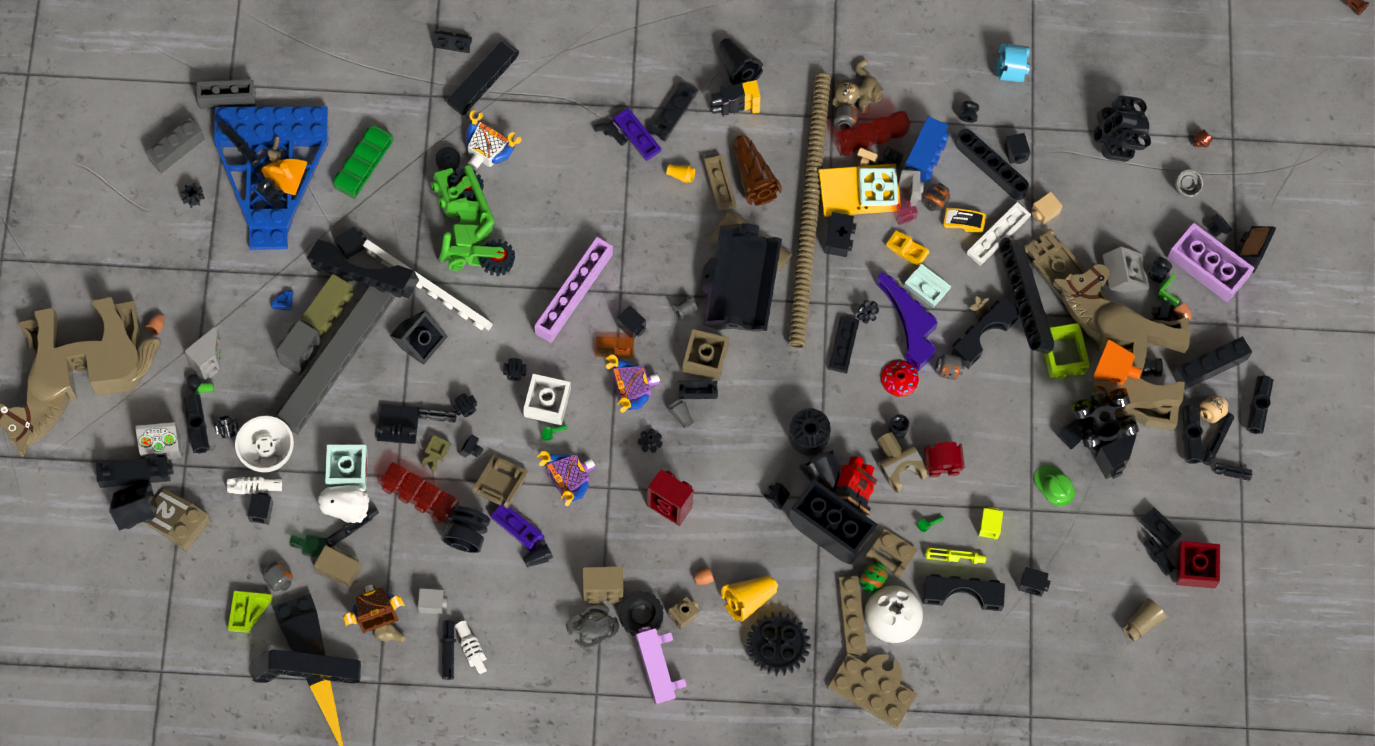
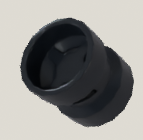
(270, 191)
(1159, 269)
(1153, 367)
(900, 422)

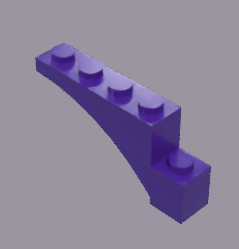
(915, 321)

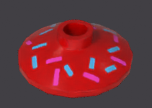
(895, 385)

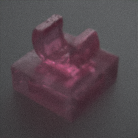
(906, 215)

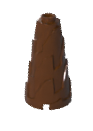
(756, 176)

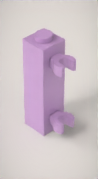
(655, 664)

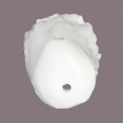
(349, 502)

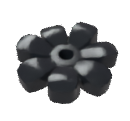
(867, 311)
(650, 441)

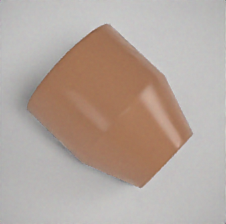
(1183, 312)
(155, 324)
(704, 576)

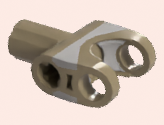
(899, 461)

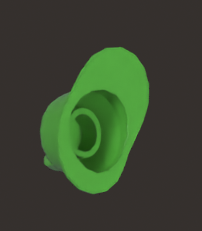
(1054, 485)

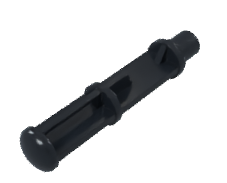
(238, 142)
(1218, 438)
(349, 528)

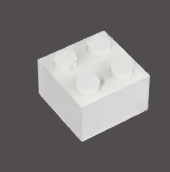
(547, 399)

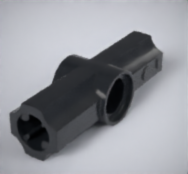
(195, 413)
(1258, 414)
(1192, 445)

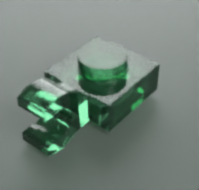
(311, 545)

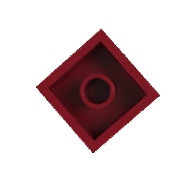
(1198, 564)

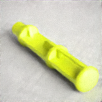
(954, 556)

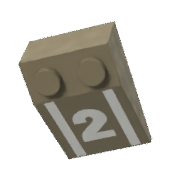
(178, 520)

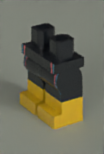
(736, 99)

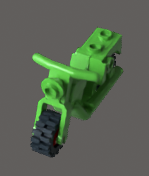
(466, 201)

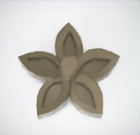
(979, 306)

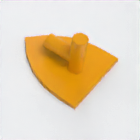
(286, 174)

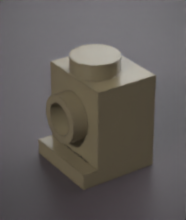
(680, 618)

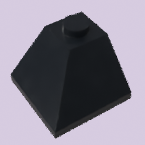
(419, 336)

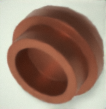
(1202, 139)

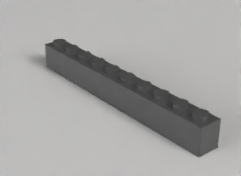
(334, 358)

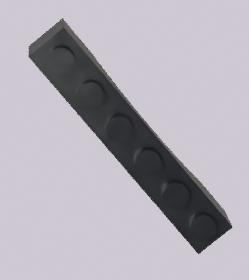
(395, 279)

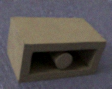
(338, 566)

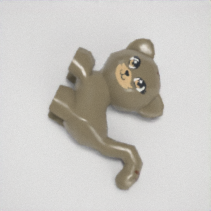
(849, 93)

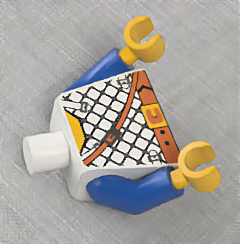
(486, 144)

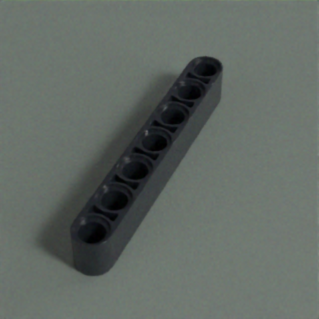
(1026, 295)

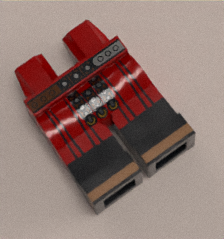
(856, 484)

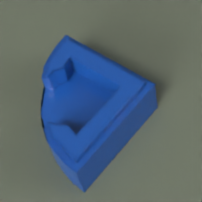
(283, 301)

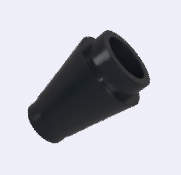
(538, 556)

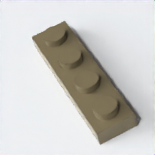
(852, 615)

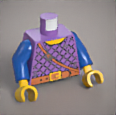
(631, 383)
(568, 474)

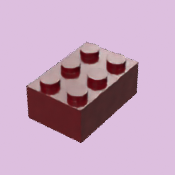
(670, 497)

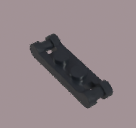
(673, 111)

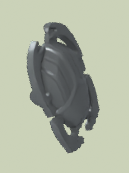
(593, 626)

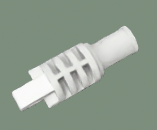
(253, 485)
(471, 647)

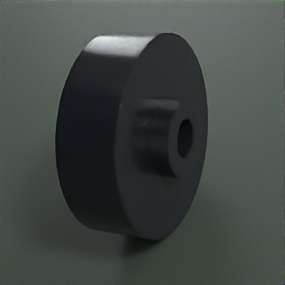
(447, 158)

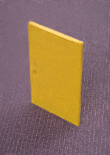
(842, 194)

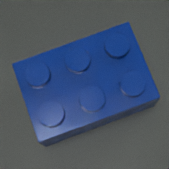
(928, 148)

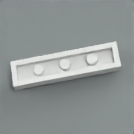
(1002, 228)

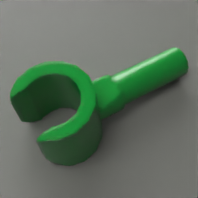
(548, 431)
(924, 525)

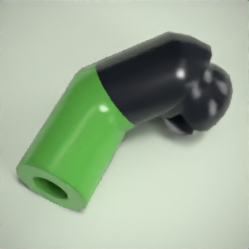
(197, 386)

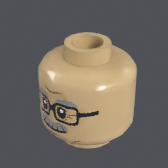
(1213, 408)

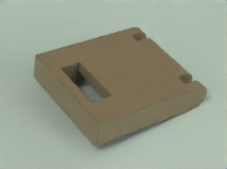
(498, 486)

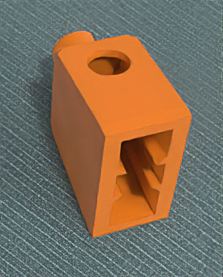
(1116, 365)

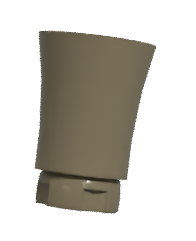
(1144, 620)

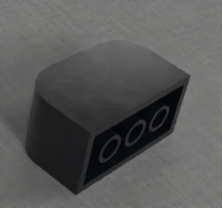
(832, 522)

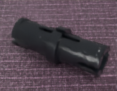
(1159, 556)

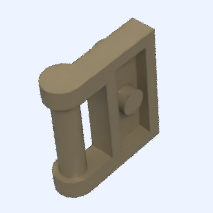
(895, 548)

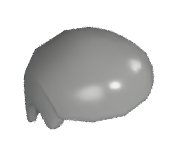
(1189, 183)

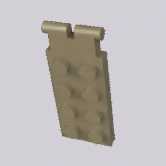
(1054, 260)

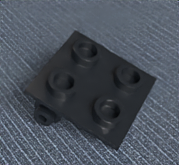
(398, 424)

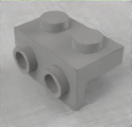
(911, 181)

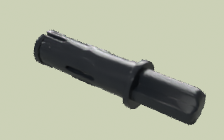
(448, 650)

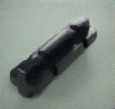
(437, 415)
(1233, 471)

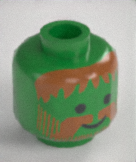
(873, 577)

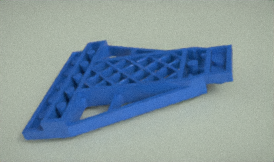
(258, 128)

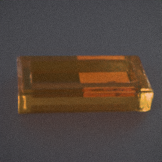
(617, 346)

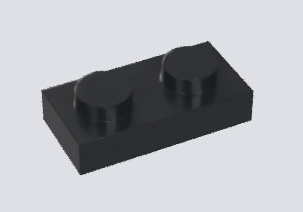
(1160, 527)

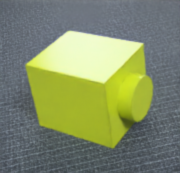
(991, 523)

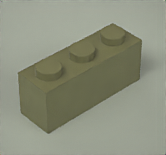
(328, 304)

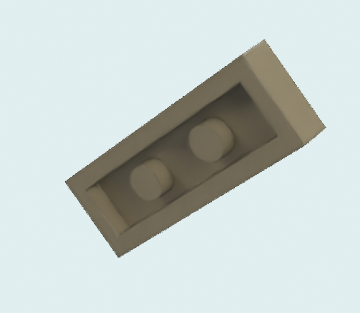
(720, 183)

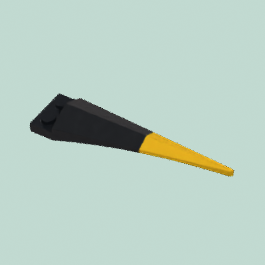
(303, 633)

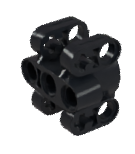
(1122, 128)
(1095, 433)

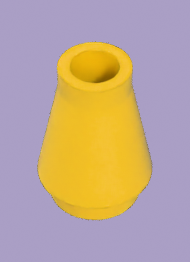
(681, 172)

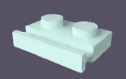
(927, 286)

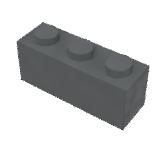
(226, 94)
(175, 145)

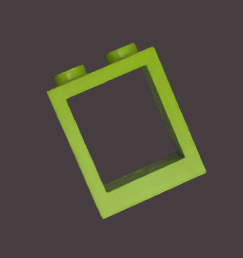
(1078, 368)

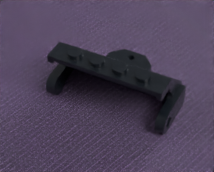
(740, 279)

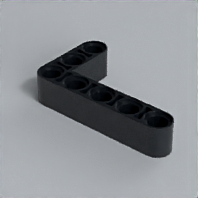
(305, 665)

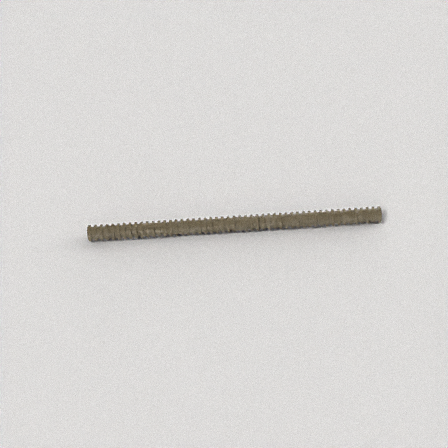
(809, 211)

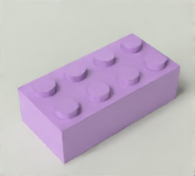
(1210, 262)

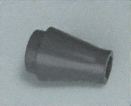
(681, 413)

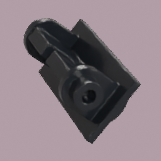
(448, 41)
(698, 390)

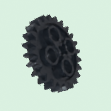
(761, 642)

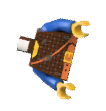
(374, 609)

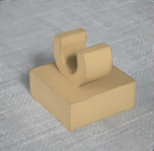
(867, 157)

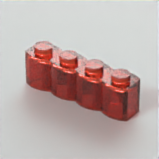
(872, 133)
(419, 492)

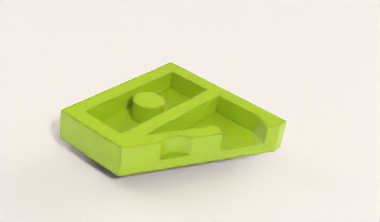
(247, 609)

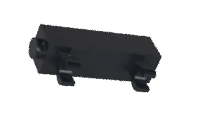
(133, 471)

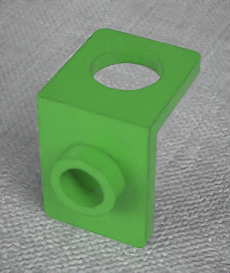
(1162, 293)

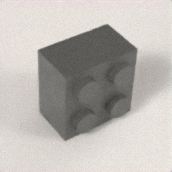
(298, 347)

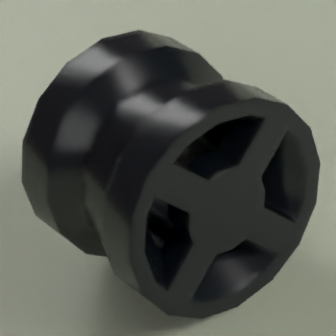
(969, 111)

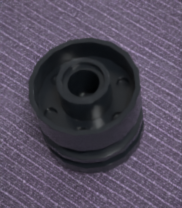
(814, 421)
(465, 529)

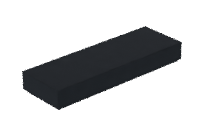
(844, 344)

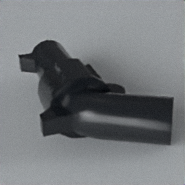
(612, 131)

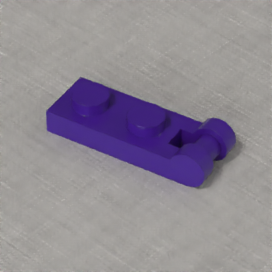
(517, 526)

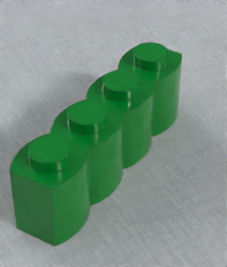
(363, 161)

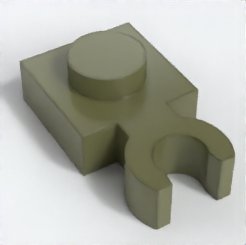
(436, 451)

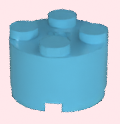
(1012, 62)

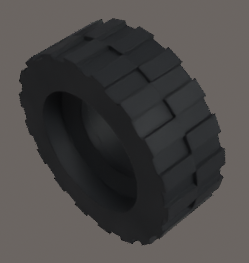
(637, 599)

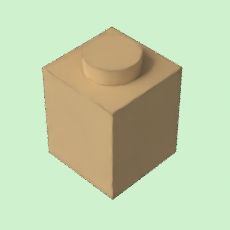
(1046, 208)

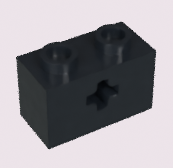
(837, 244)

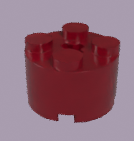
(944, 458)

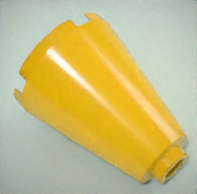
(748, 596)

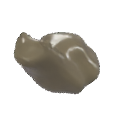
(388, 633)

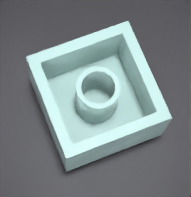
(346, 465)

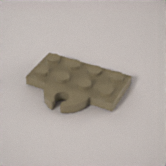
(874, 688)

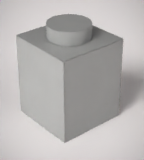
(432, 601)

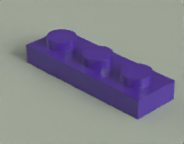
(637, 134)

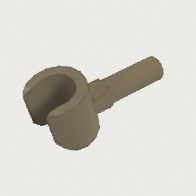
(273, 154)

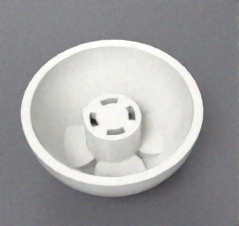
(264, 435)
(897, 623)

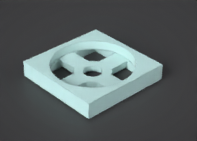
(891, 173)

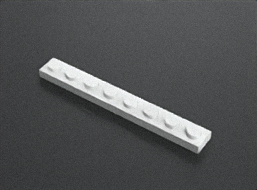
(433, 290)

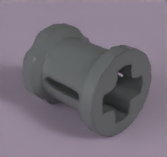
(684, 308)

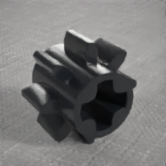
(192, 195)
(514, 369)
(465, 405)
(226, 426)

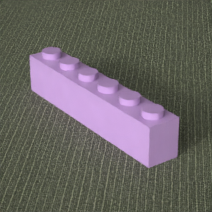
(573, 290)

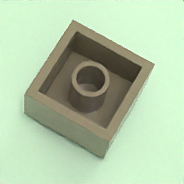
(705, 354)
(603, 584)

